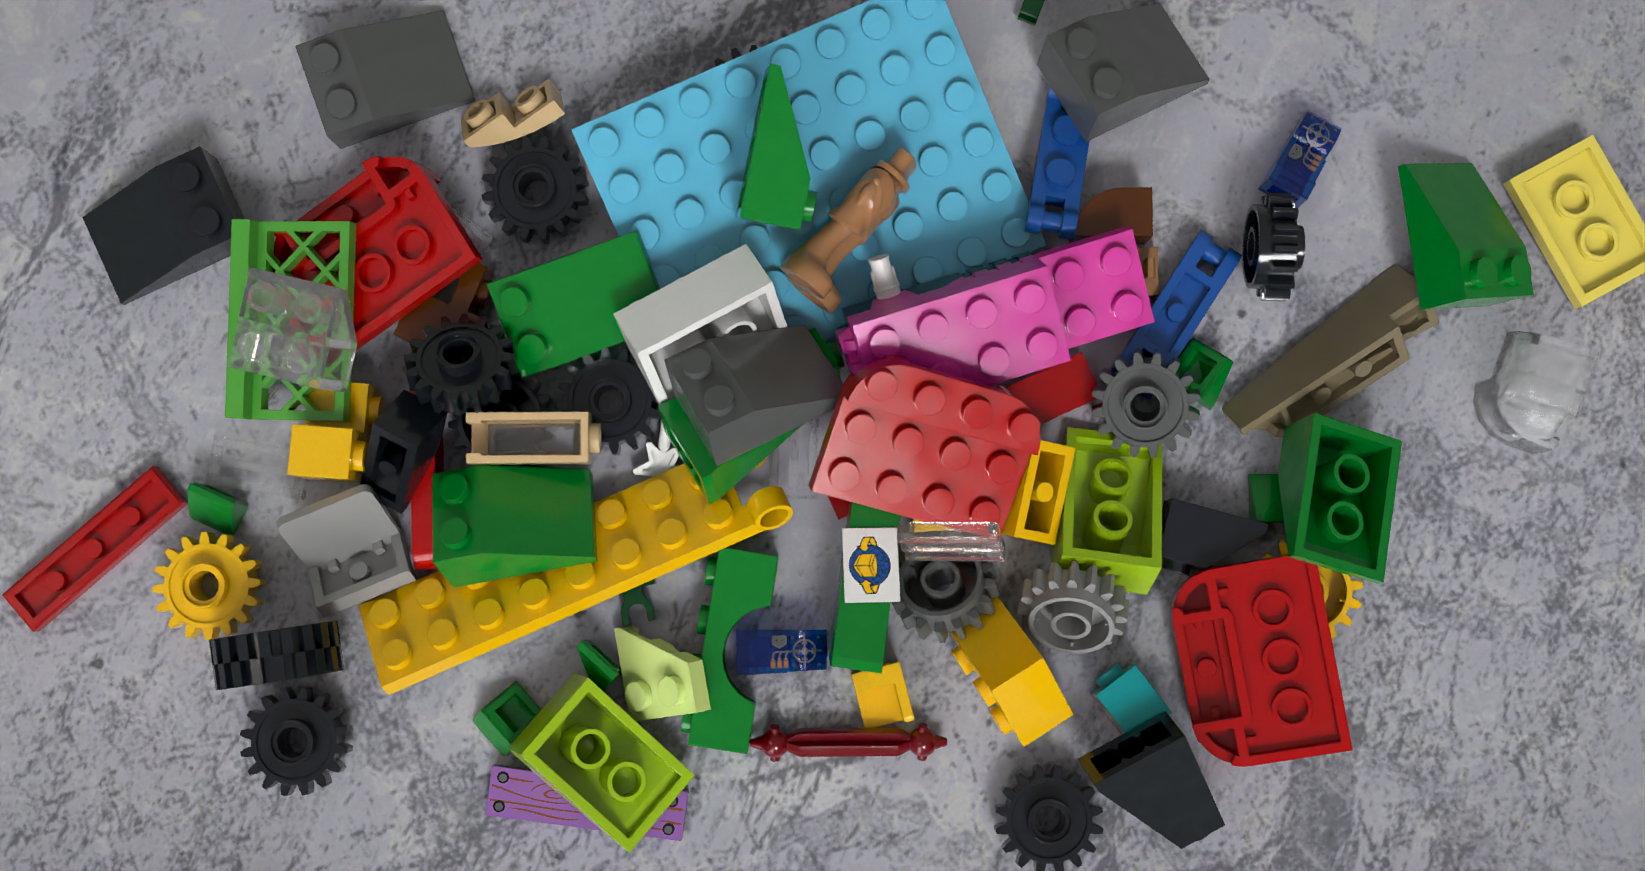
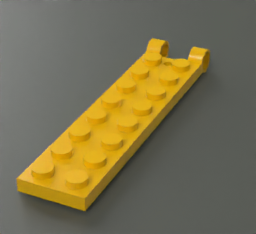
(638, 539)

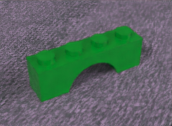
(740, 585)

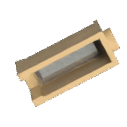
(533, 438)

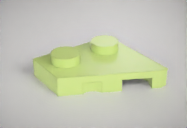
(659, 677)

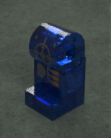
(1301, 158)
(780, 650)

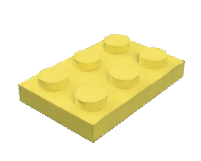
(1581, 221)

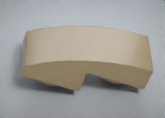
(497, 121)

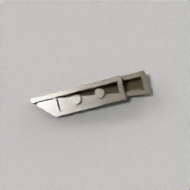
(1336, 358)

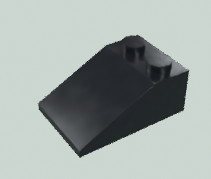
(165, 225)

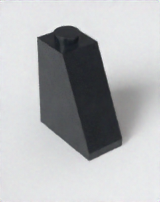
(1156, 780)

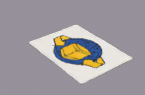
(870, 565)

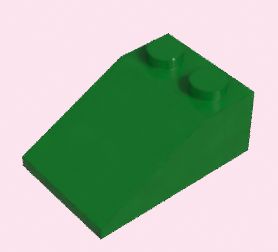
(776, 170)
(1461, 239)
(569, 302)
(1338, 495)
(511, 521)

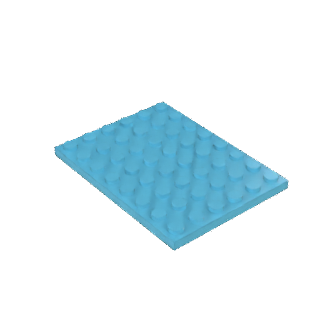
(857, 94)

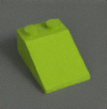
(1112, 511)
(601, 761)

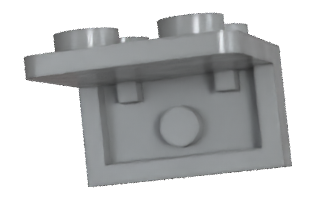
(348, 548)

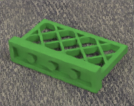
(254, 247)

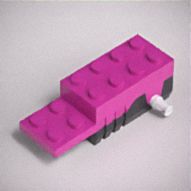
(1002, 315)

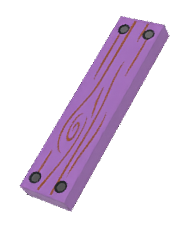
(526, 797)

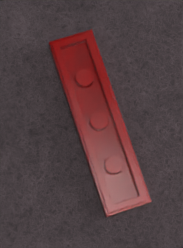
(95, 549)

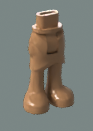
(853, 221)

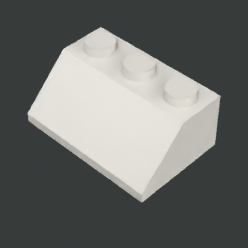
(711, 302)

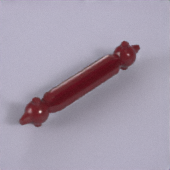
(848, 742)

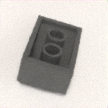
(1118, 67)
(384, 76)
(752, 387)

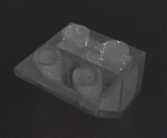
(295, 331)

